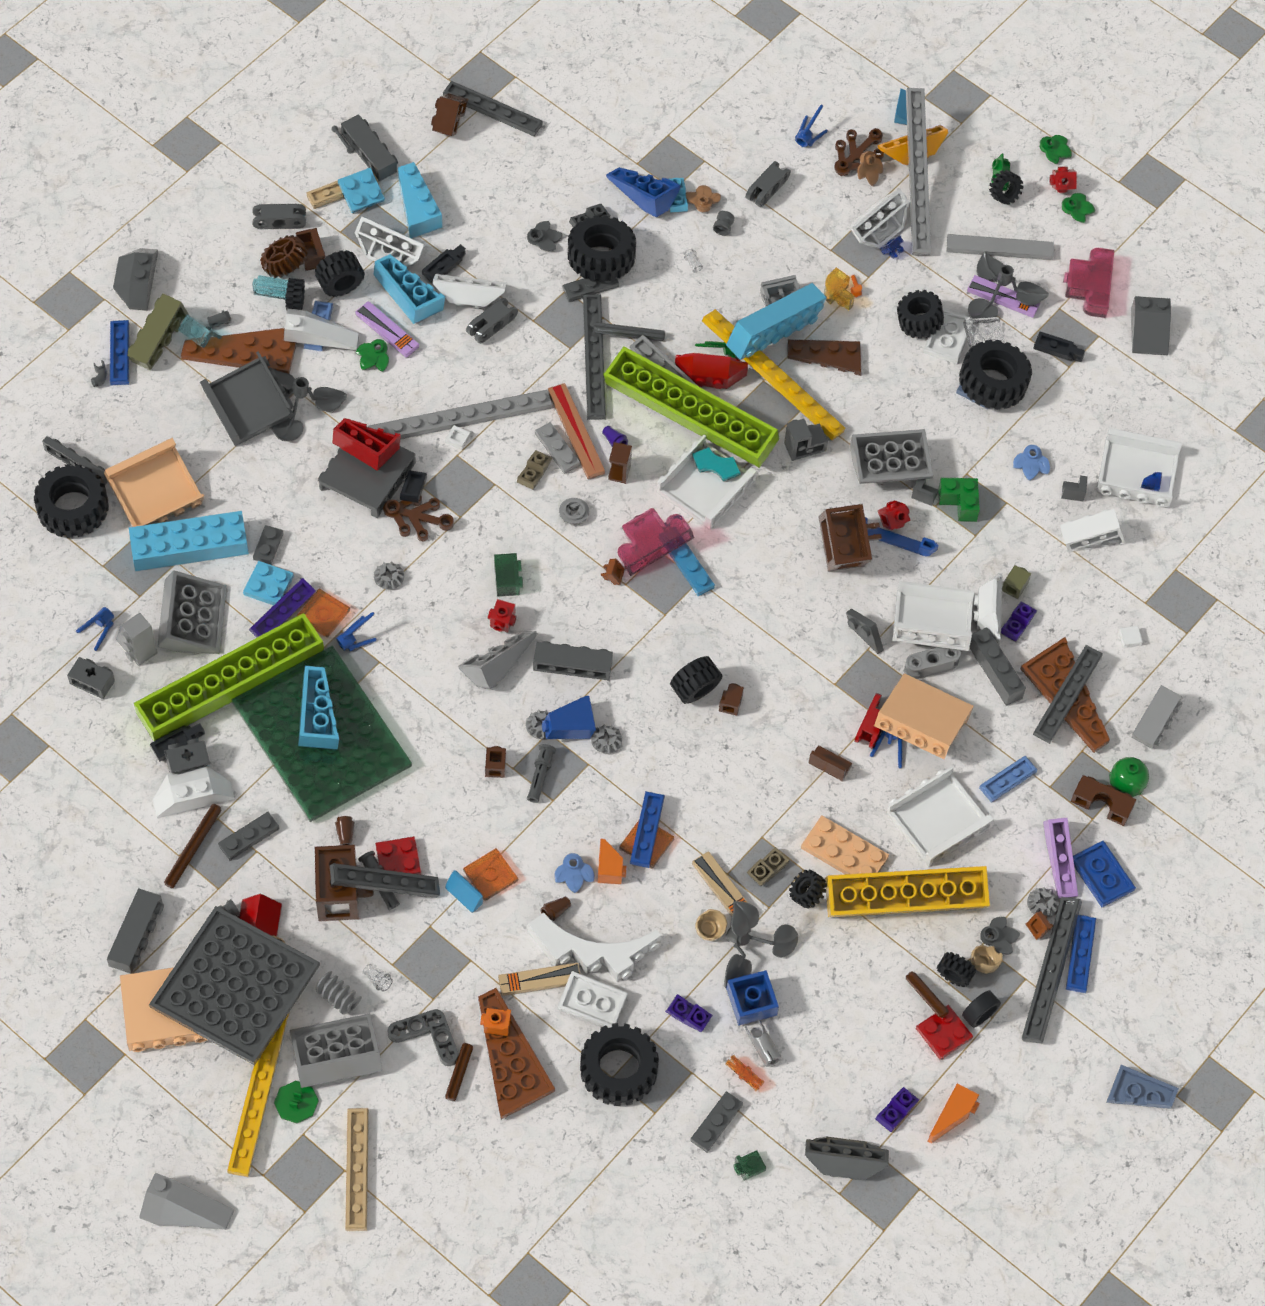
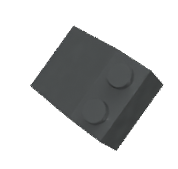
(1150, 325)

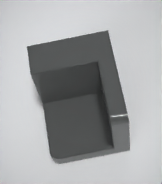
(1075, 491)
(924, 492)

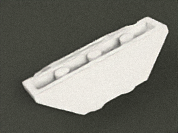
(882, 220)
(381, 241)
(468, 290)
(989, 606)
(191, 790)

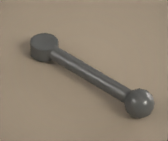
(350, 149)

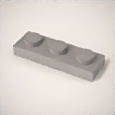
(557, 447)

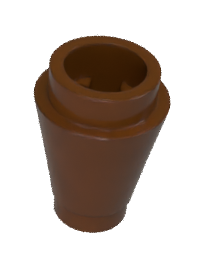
(345, 829)
(556, 908)

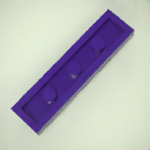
(283, 608)

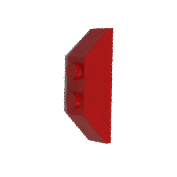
(712, 370)

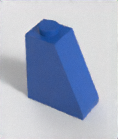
(570, 721)

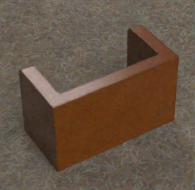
(314, 248)
(620, 462)

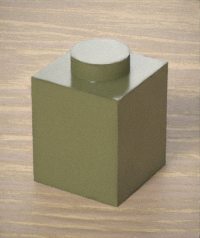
(1016, 581)

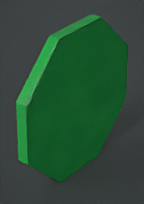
(296, 1103)

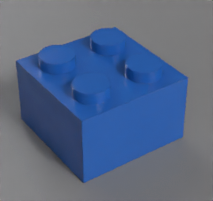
(752, 997)

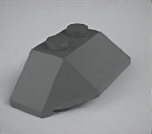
(135, 277)
(846, 1157)

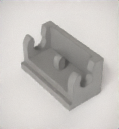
(778, 288)

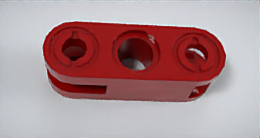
(867, 730)

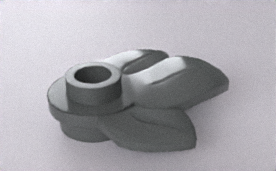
(546, 236)
(1002, 935)

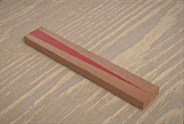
(576, 431)

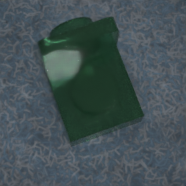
(749, 1165)

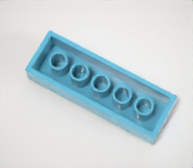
(776, 321)
(188, 541)

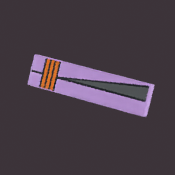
(1004, 297)
(387, 329)

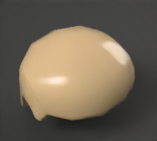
(711, 925)
(986, 959)

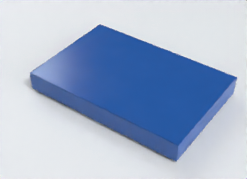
(1102, 874)

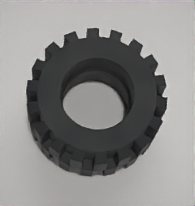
(339, 273)
(917, 303)
(696, 679)

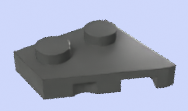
(865, 629)

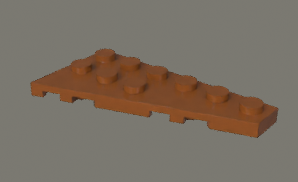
(241, 348)
(1048, 673)
(514, 1066)

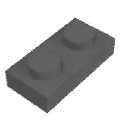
(268, 544)

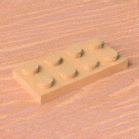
(843, 849)

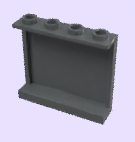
(248, 400)
(363, 483)

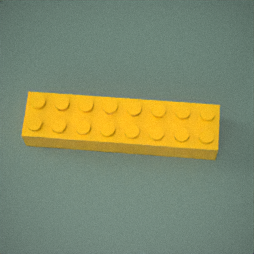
(907, 891)

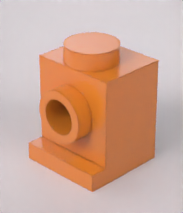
(498, 1027)

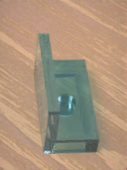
(270, 287)
(197, 331)

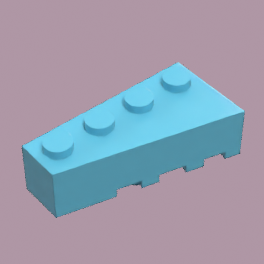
(418, 204)
(407, 289)
(317, 716)

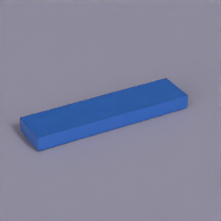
(118, 352)
(647, 829)
(1081, 954)

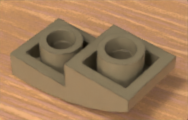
(534, 469)
(768, 867)

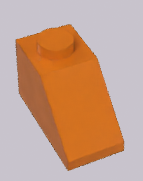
(610, 865)

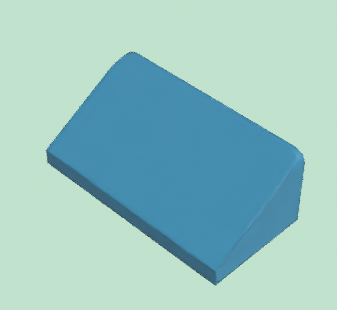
(901, 111)
(464, 891)

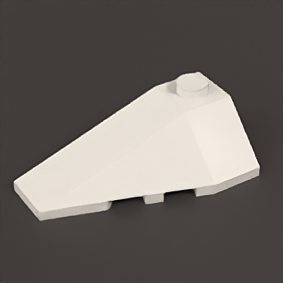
(311, 329)

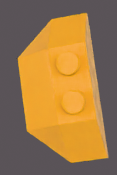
(899, 147)

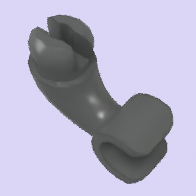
(101, 377)

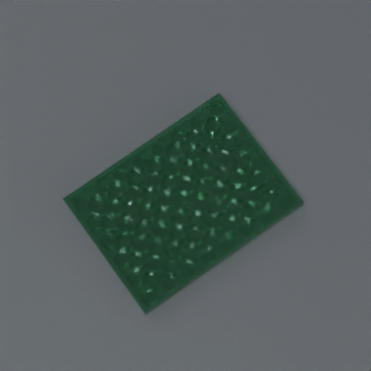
(322, 776)

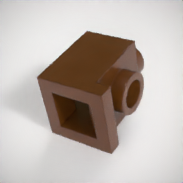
(731, 699)
(495, 762)

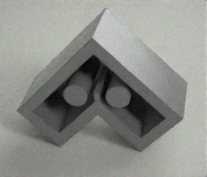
(804, 439)

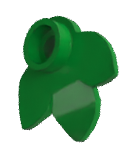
(1055, 148)
(1077, 207)
(373, 357)

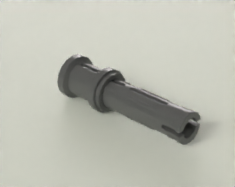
(542, 764)
(370, 861)

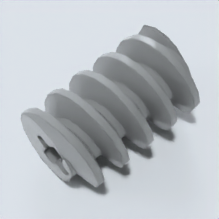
(336, 994)

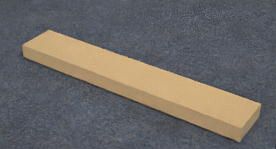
(357, 1169)

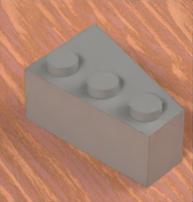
(137, 639)
(1157, 717)

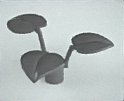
(990, 269)
(326, 399)
(743, 919)

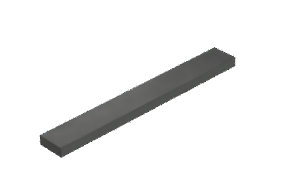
(594, 358)
(1051, 970)

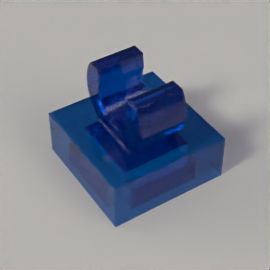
(892, 245)

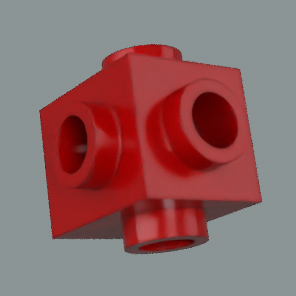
(1068, 182)
(894, 515)
(502, 616)

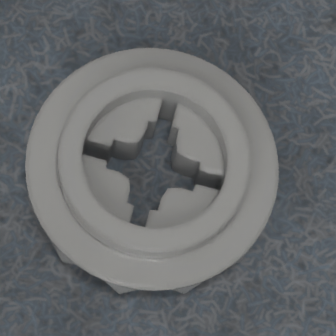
(574, 504)
(384, 581)
(531, 723)
(601, 745)
(1034, 899)

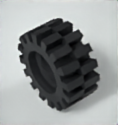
(1013, 191)
(295, 294)
(813, 894)
(956, 969)

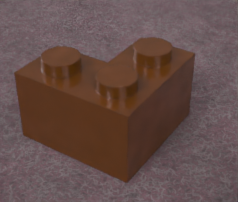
(448, 113)

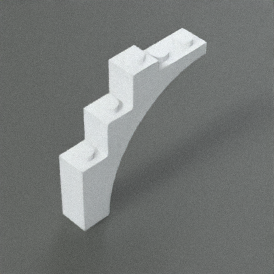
(590, 955)

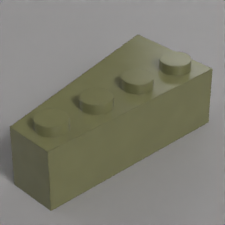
(157, 331)

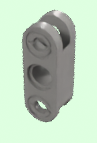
(918, 664)

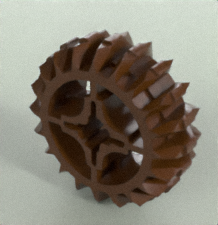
(283, 256)

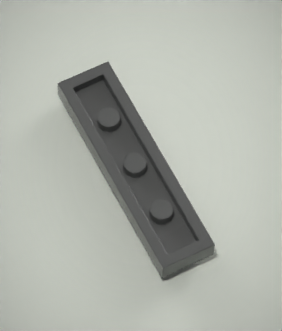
(69, 456)

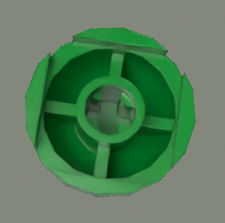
(1129, 776)

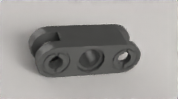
(768, 184)
(279, 216)
(491, 320)

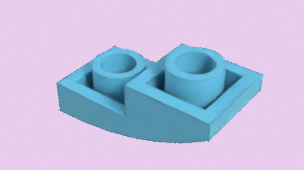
(680, 203)

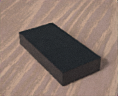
(413, 486)

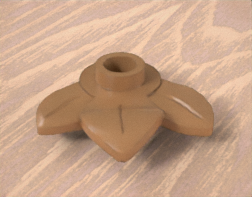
(869, 167)
(703, 198)

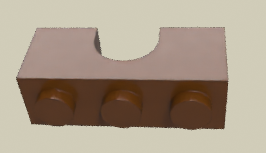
(1091, 790)

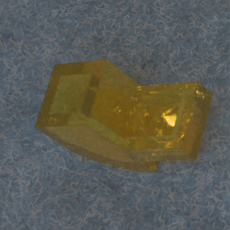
(835, 289)

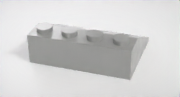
(891, 456)
(191, 614)
(336, 1050)

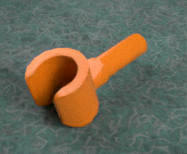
(856, 290)

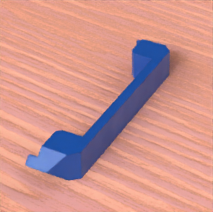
(922, 548)

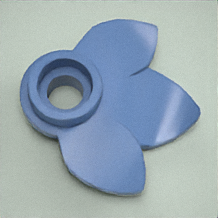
(1031, 464)
(574, 874)

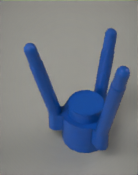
(804, 136)
(102, 618)
(347, 639)
(890, 737)

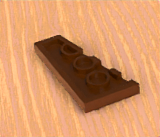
(836, 354)

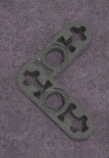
(434, 1029)

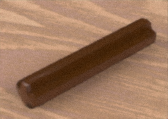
(926, 994)
(459, 1071)

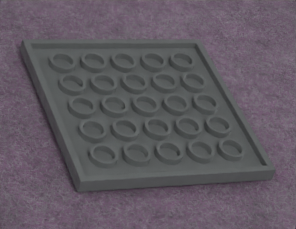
(234, 985)

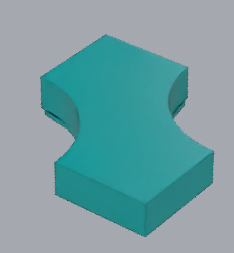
(723, 467)

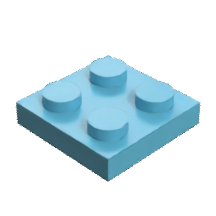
(361, 190)
(268, 583)

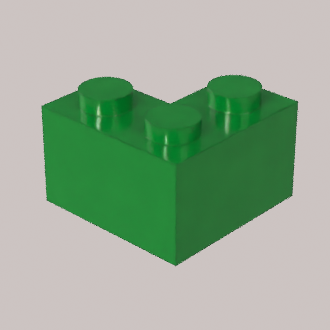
(962, 493)

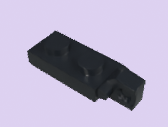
(444, 262)
(1058, 347)
(179, 735)

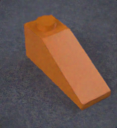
(956, 1111)

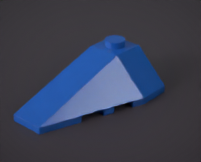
(648, 193)

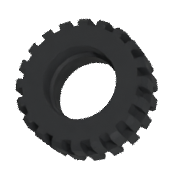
(601, 264)
(991, 391)
(69, 480)
(622, 1039)

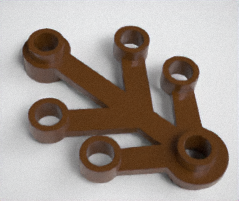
(875, 137)
(415, 515)

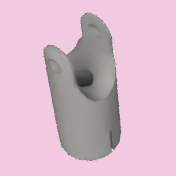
(765, 1047)

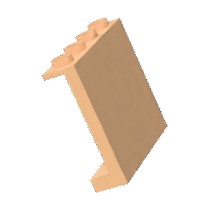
(154, 485)
(923, 715)
(144, 1025)

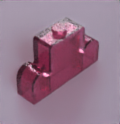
(1091, 281)
(651, 539)

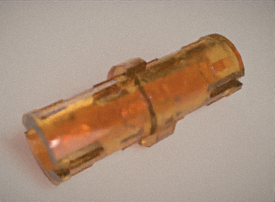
(744, 1072)

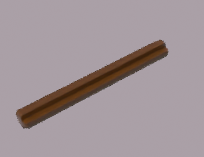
(192, 846)

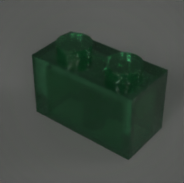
(506, 574)

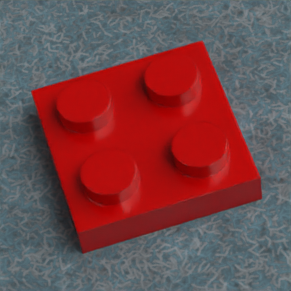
(399, 855)
(945, 1033)

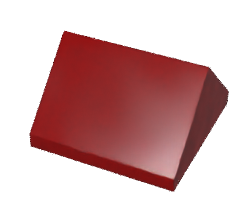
(261, 913)

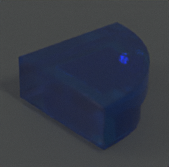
(1152, 481)

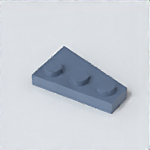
(1141, 1090)

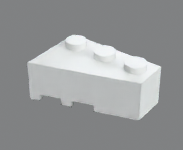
(1092, 530)

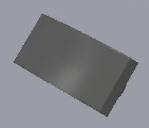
(596, 210)

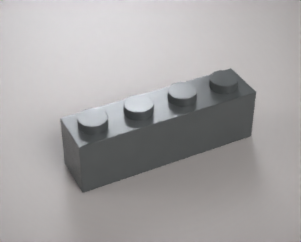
(369, 147)
(573, 660)
(996, 666)
(135, 931)

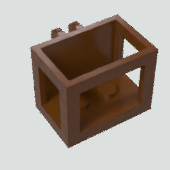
(846, 537)
(332, 894)

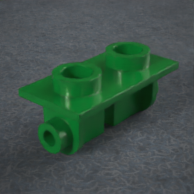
(998, 165)

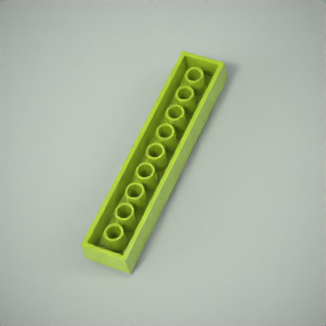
(691, 406)
(228, 677)

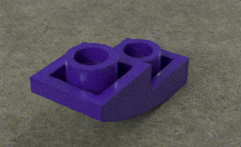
(1018, 621)
(688, 1014)
(897, 1109)

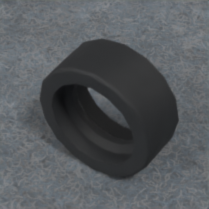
(981, 1008)

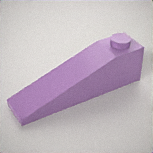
(1061, 856)

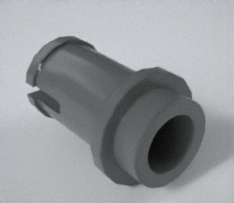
(218, 319)

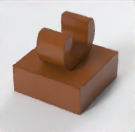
(614, 571)
(1039, 925)

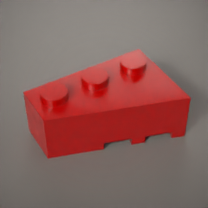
(365, 443)

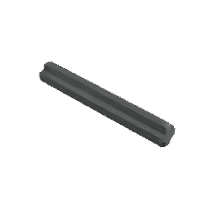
(629, 331)

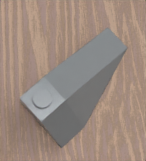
(492, 667)
(179, 1205)

